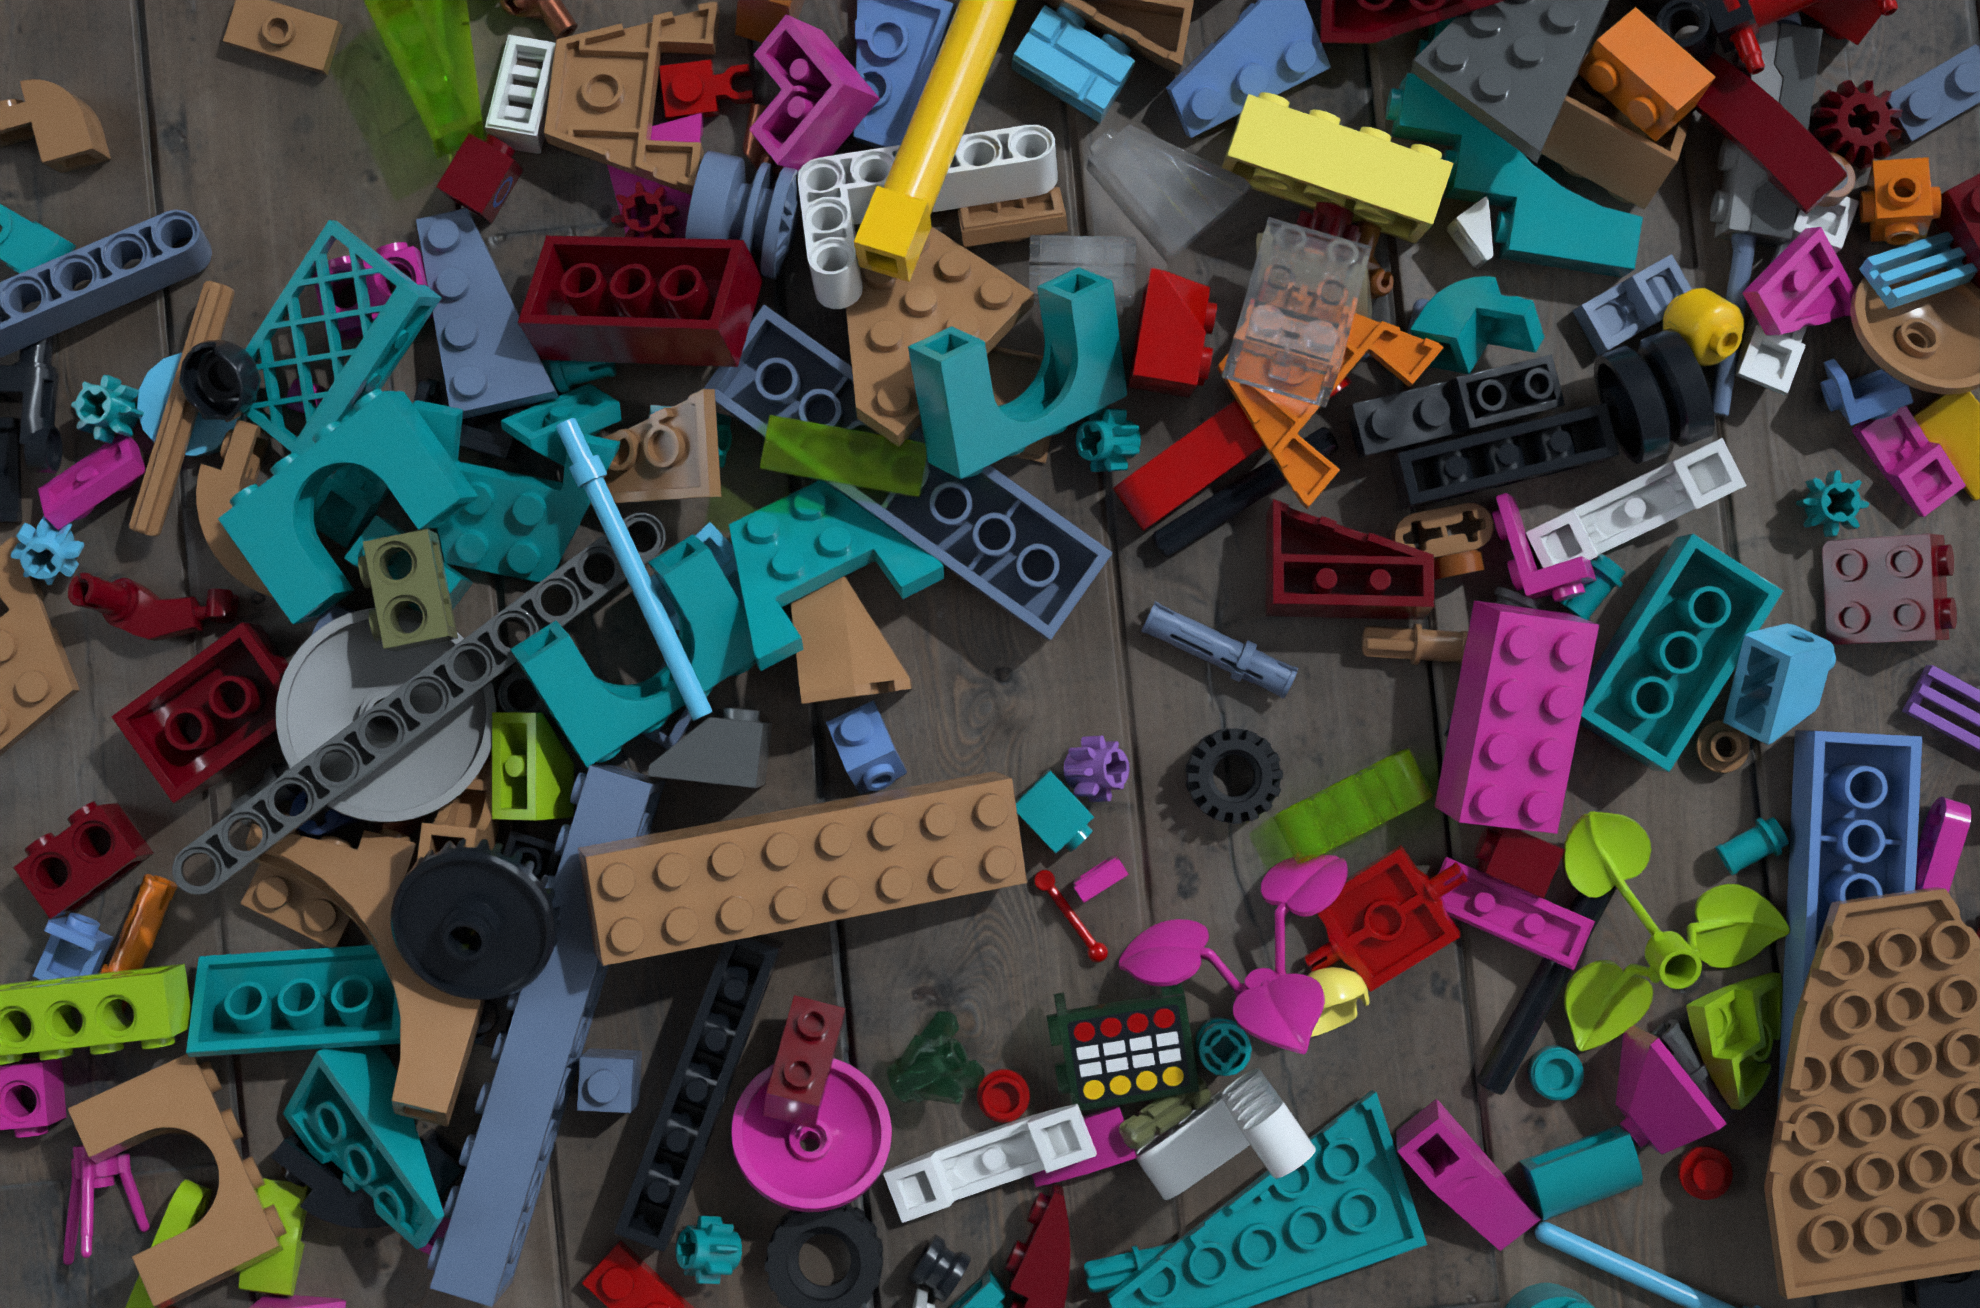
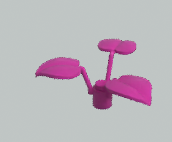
(1270, 1003)

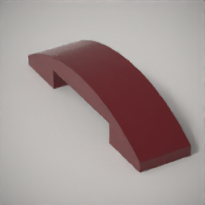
(1769, 135)

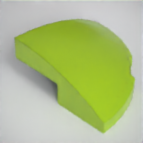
(1737, 1032)

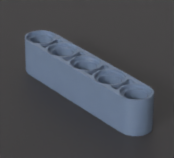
(109, 284)

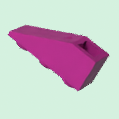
(1464, 1176)

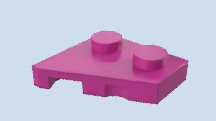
(1801, 286)

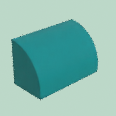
(1582, 1172)

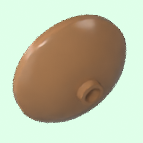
(1925, 341)

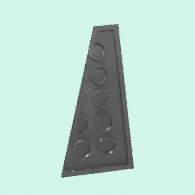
(1512, 64)

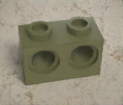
(423, 585)

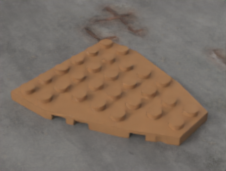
(1880, 1102)

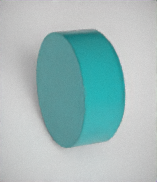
(1555, 1072)

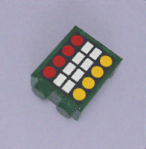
(1124, 1049)

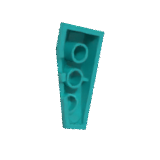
(349, 1119)

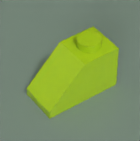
(529, 769)

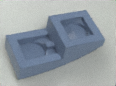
(1631, 305)

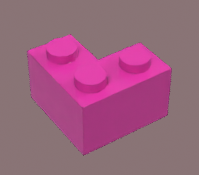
(818, 98)

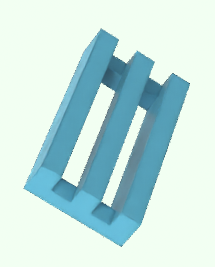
(1943, 257)

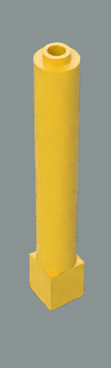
(901, 209)

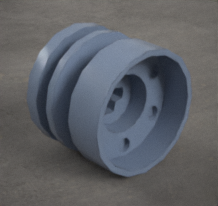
(731, 209)

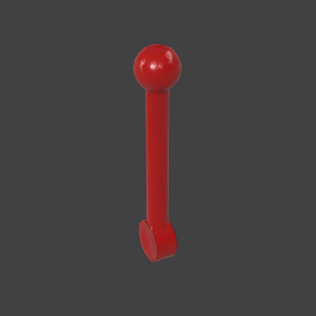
(1045, 881)

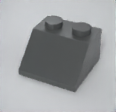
(720, 751)

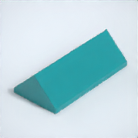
(292, 1002)

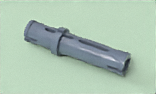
(1227, 653)

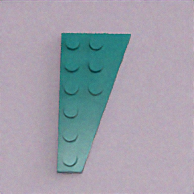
(1294, 1230)

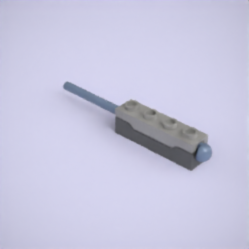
(1748, 206)

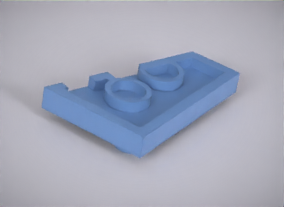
(1262, 52)

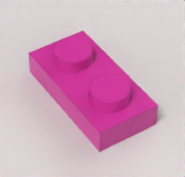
(91, 480)

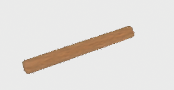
(178, 418)

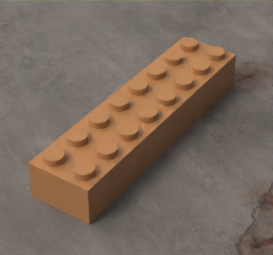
(801, 866)

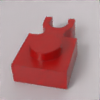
(695, 89)

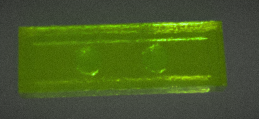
(843, 456)

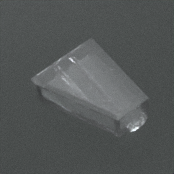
(1163, 187)

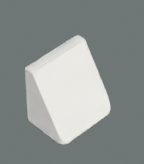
(1473, 233)

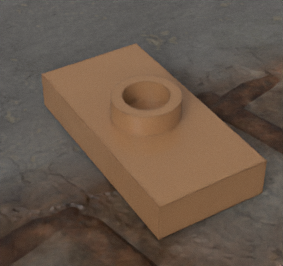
(283, 34)
(1013, 219)

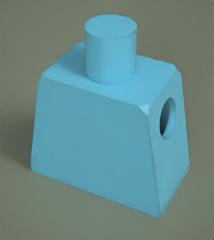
(1777, 680)

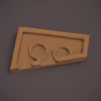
(668, 454)

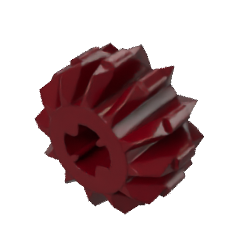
(1861, 107)

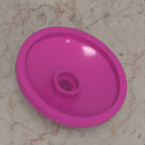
(851, 1138)

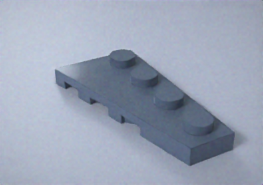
(480, 344)

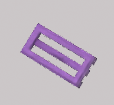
(1955, 685)

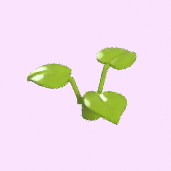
(1729, 930)

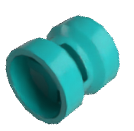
(1221, 1036)

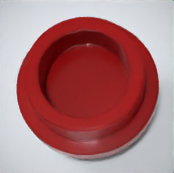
(1003, 1095)
(1705, 1172)

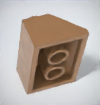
(1604, 146)

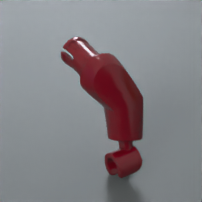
(143, 613)

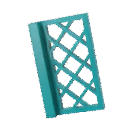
(370, 363)

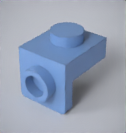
(1863, 398)
(866, 748)
(73, 947)

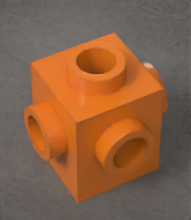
(1899, 201)

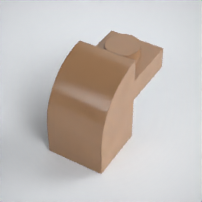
(61, 123)

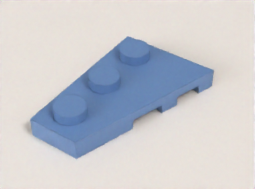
(895, 58)

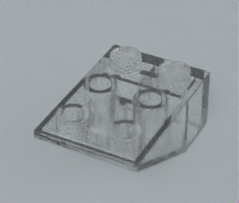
(1297, 312)

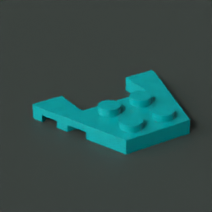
(518, 520)
(806, 545)

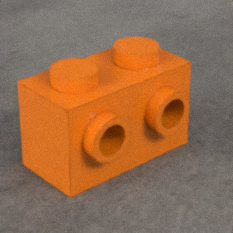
(1645, 74)

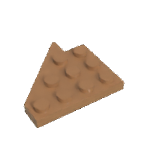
(891, 314)

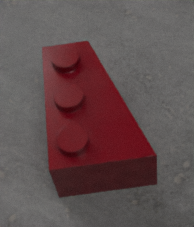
(1340, 572)

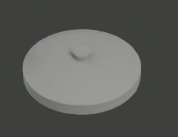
(344, 675)

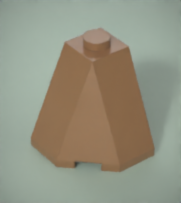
(842, 647)

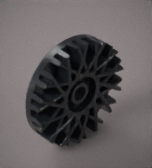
(475, 921)

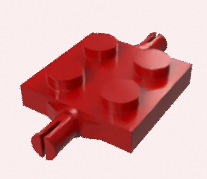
(1388, 919)

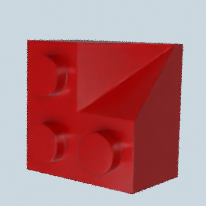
(1171, 335)

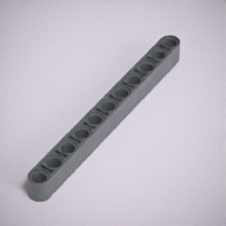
(398, 710)

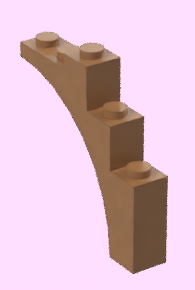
(434, 1026)

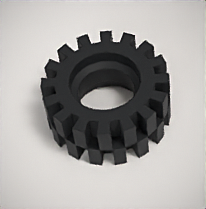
(1265, 783)

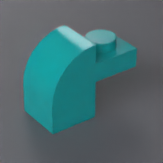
(1472, 316)

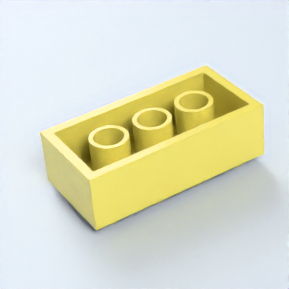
(1320, 161)

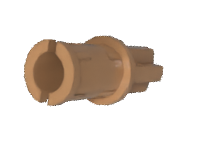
(1413, 644)

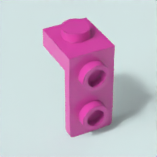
(1559, 580)

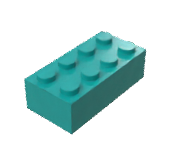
(1675, 651)

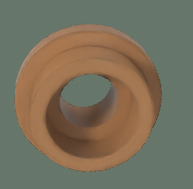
(1706, 747)

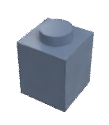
(609, 1080)

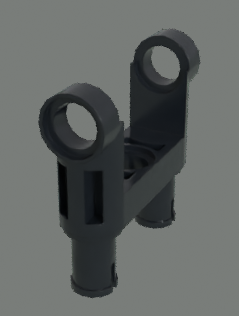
(35, 385)

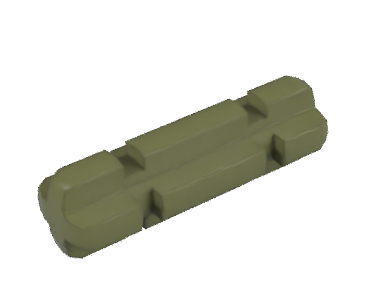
(1162, 1116)

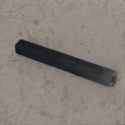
(1232, 499)

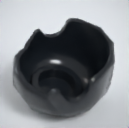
(220, 379)

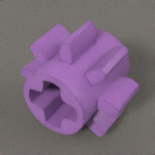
(1096, 768)

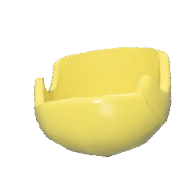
(1341, 994)

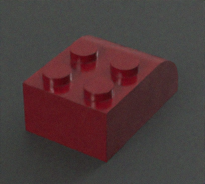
(208, 713)

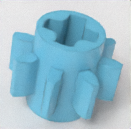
(39, 561)

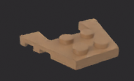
(607, 95)
(32, 657)

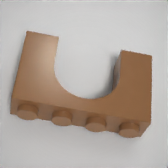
(237, 1226)

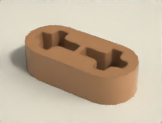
(1443, 517)

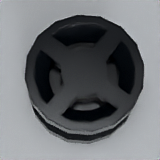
(939, 1268)

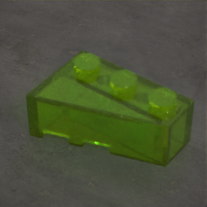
(434, 64)

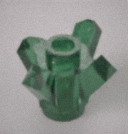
(935, 1065)

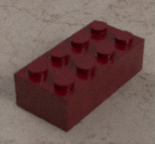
(641, 300)

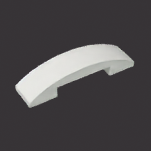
(1775, 358)
(1638, 505)
(989, 1160)

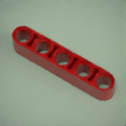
(1191, 464)

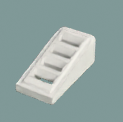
(516, 125)

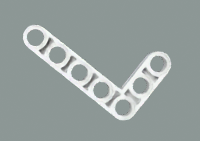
(840, 187)
(1232, 1120)

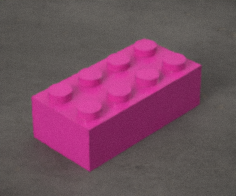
(1516, 717)

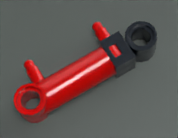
(1734, 24)

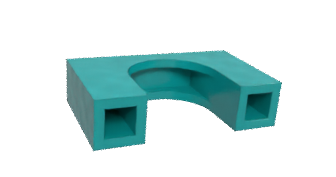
(1076, 379)
(276, 520)
(605, 715)

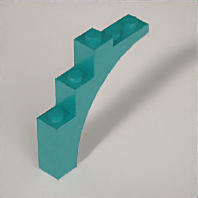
(1541, 218)

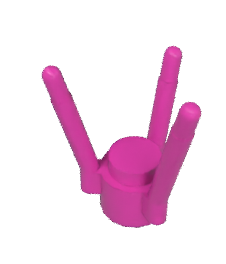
(86, 1177)

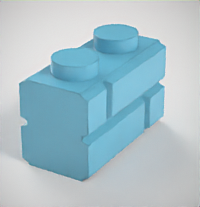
(1074, 62)

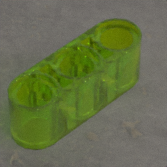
(1353, 806)

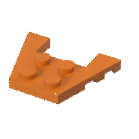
(1280, 417)

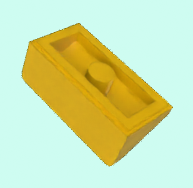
(1955, 425)

